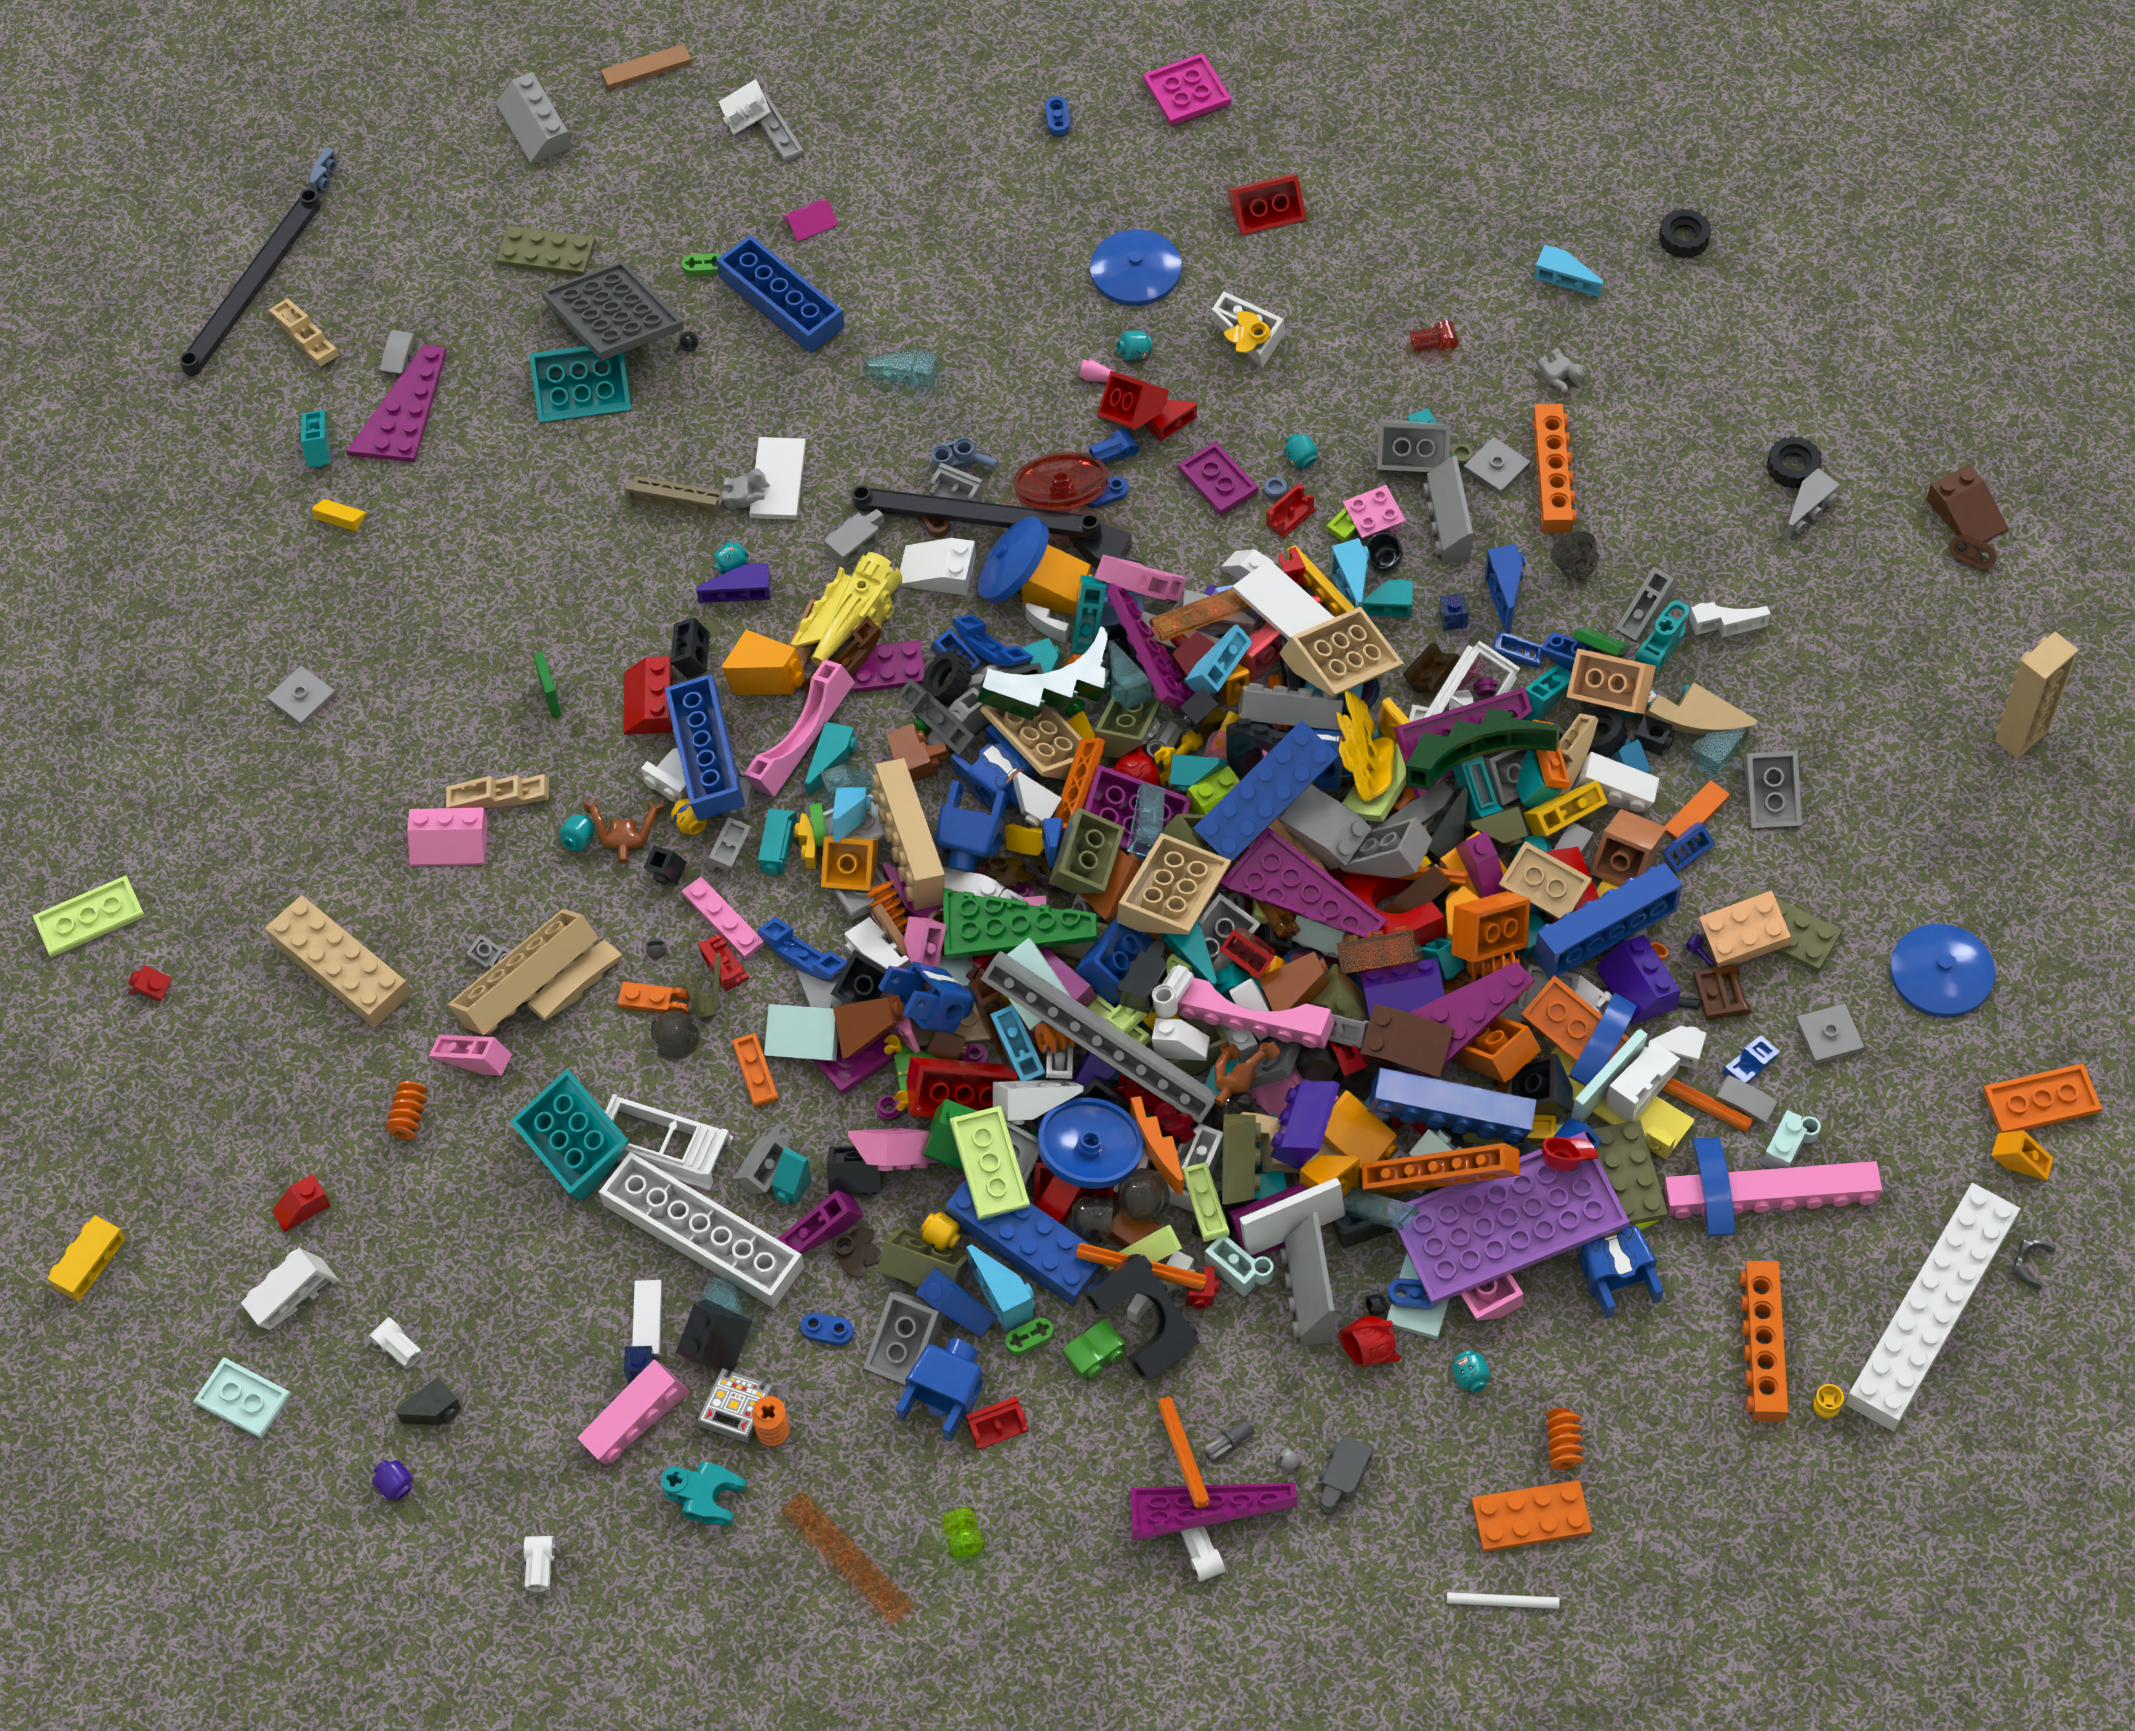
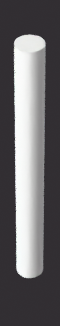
(1503, 1600)

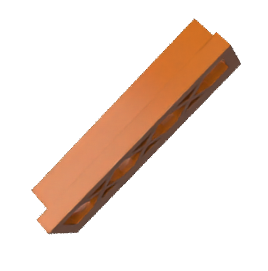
(1079, 778)

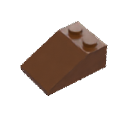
(1967, 505)
(1406, 1041)

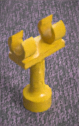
(1190, 742)

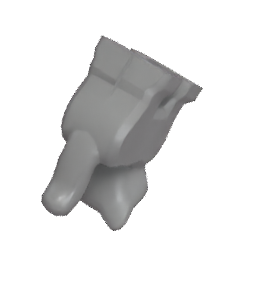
(1559, 369)
(741, 489)

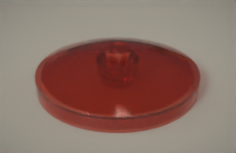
(1061, 481)

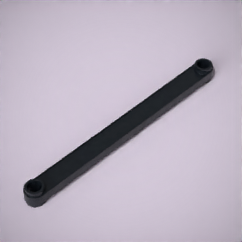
(250, 282)
(973, 512)

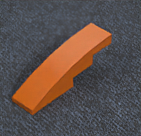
(1158, 1148)

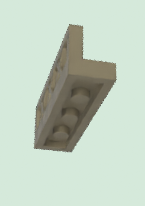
(674, 496)

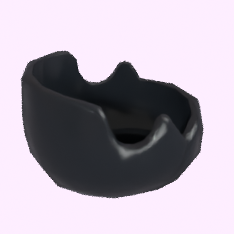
(1387, 547)

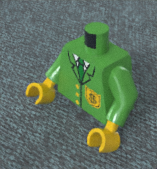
(902, 1062)

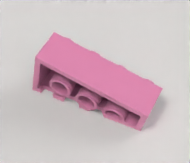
(633, 1412)

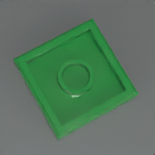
(1601, 641)
(547, 684)

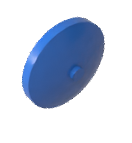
(1135, 267)
(1012, 559)
(1942, 970)
(1090, 1143)

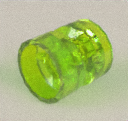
(962, 1532)

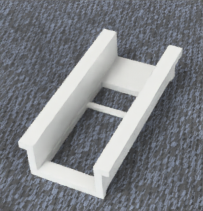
(1460, 670)
(700, 1155)

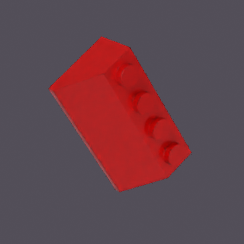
(963, 1082)

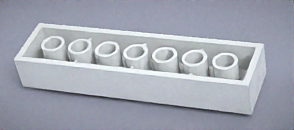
(702, 1229)

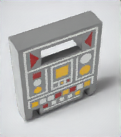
(734, 1399)

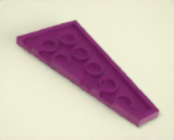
(401, 418)
(1156, 660)
(1442, 723)
(1290, 881)
(1476, 1006)
(1171, 1508)

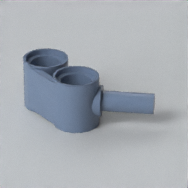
(960, 453)

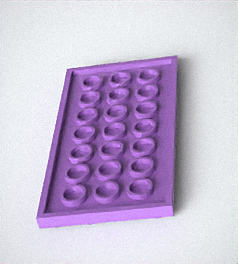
(1507, 1224)

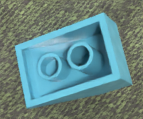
(1350, 570)
(1003, 1289)

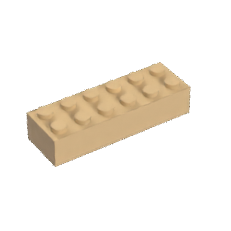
(2035, 694)
(908, 833)
(338, 961)
(523, 972)

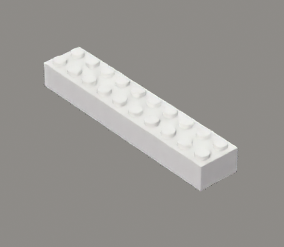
(1932, 1307)

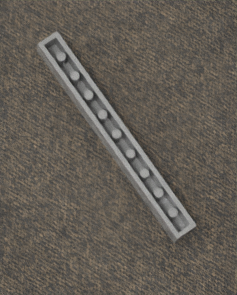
(1099, 1036)

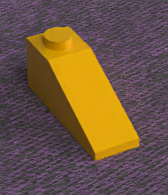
(1565, 809)

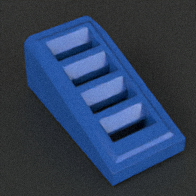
(949, 636)
(1514, 656)
(1696, 829)
(1052, 838)

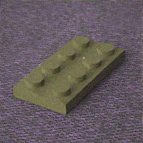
(546, 250)
(1810, 936)
(1631, 1171)

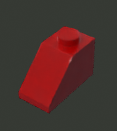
(1173, 417)
(300, 1203)

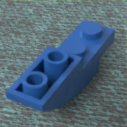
(1563, 649)

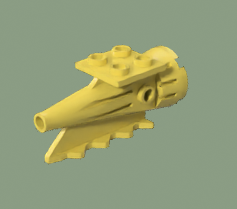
(847, 604)

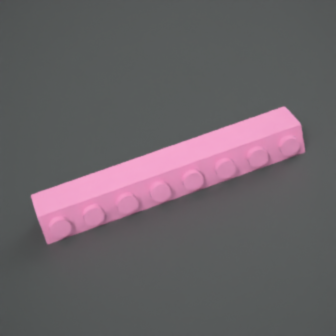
(1781, 1188)

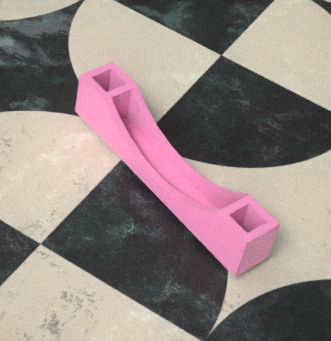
(826, 692)
(1303, 1024)

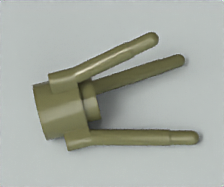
(702, 1002)

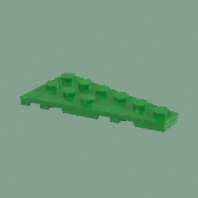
(1001, 924)

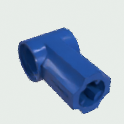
(1119, 445)

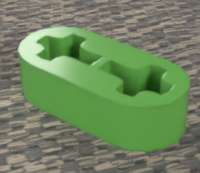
(702, 266)
(818, 823)
(1027, 1331)

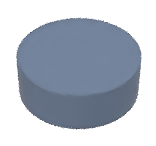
(1275, 488)

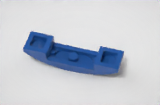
(973, 633)
(799, 954)
(1603, 1040)
(1715, 1186)

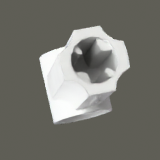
(1168, 994)
(394, 1341)
(1203, 1555)
(538, 1562)

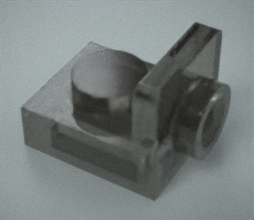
(1356, 1083)

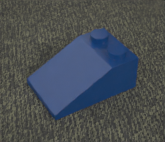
(1503, 578)
(1110, 958)

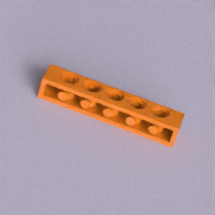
(1553, 483)
(1441, 1169)
(1766, 1277)

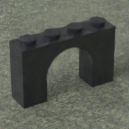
(1245, 745)
(1173, 1333)

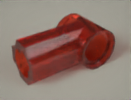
(1440, 336)

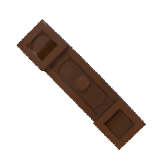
(858, 651)
(987, 1002)

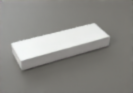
(647, 1314)

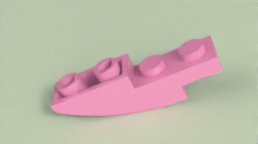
(1140, 579)

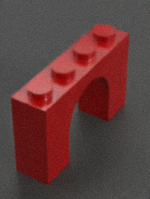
(1424, 919)

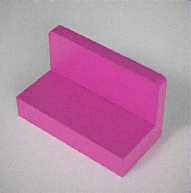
(810, 219)

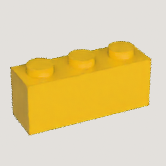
(86, 1258)

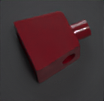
(1189, 651)

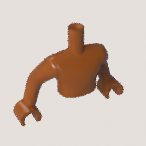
(623, 832)
(1243, 1073)

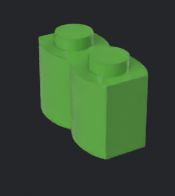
(1094, 1349)

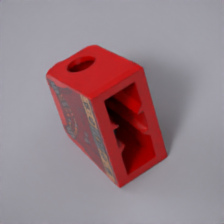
(1248, 951)

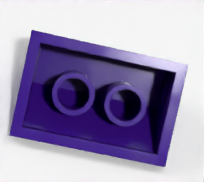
(1640, 977)
(1403, 985)
(1303, 1122)

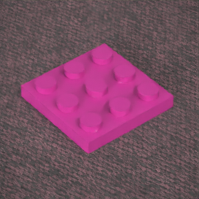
(1187, 89)

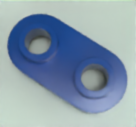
(1057, 117)
(1111, 493)
(1414, 1294)
(826, 1329)

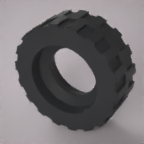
(1679, 247)
(1796, 446)
(957, 682)
(1615, 738)

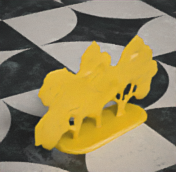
(1367, 760)

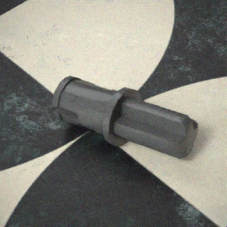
(1229, 1439)

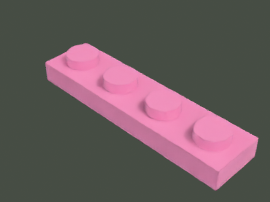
(723, 918)

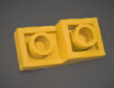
(805, 834)
(1023, 839)

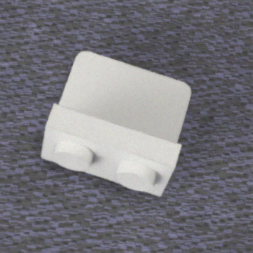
(666, 777)

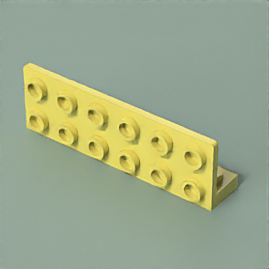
(1661, 1122)

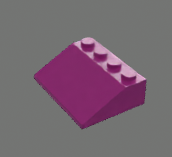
(1115, 796)

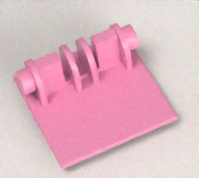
(1374, 512)

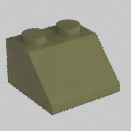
(1502, 826)
(1342, 996)

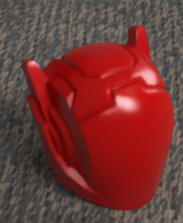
(1139, 766)
(1369, 1341)

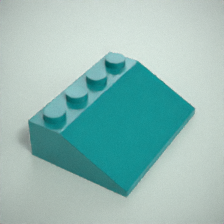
(578, 384)
(571, 1135)

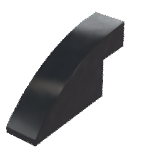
(1110, 543)

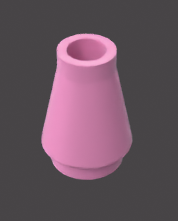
(1094, 372)

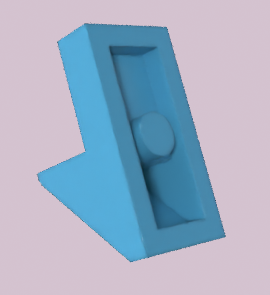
(1632, 755)

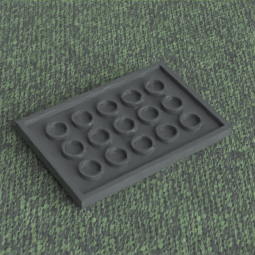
(612, 310)

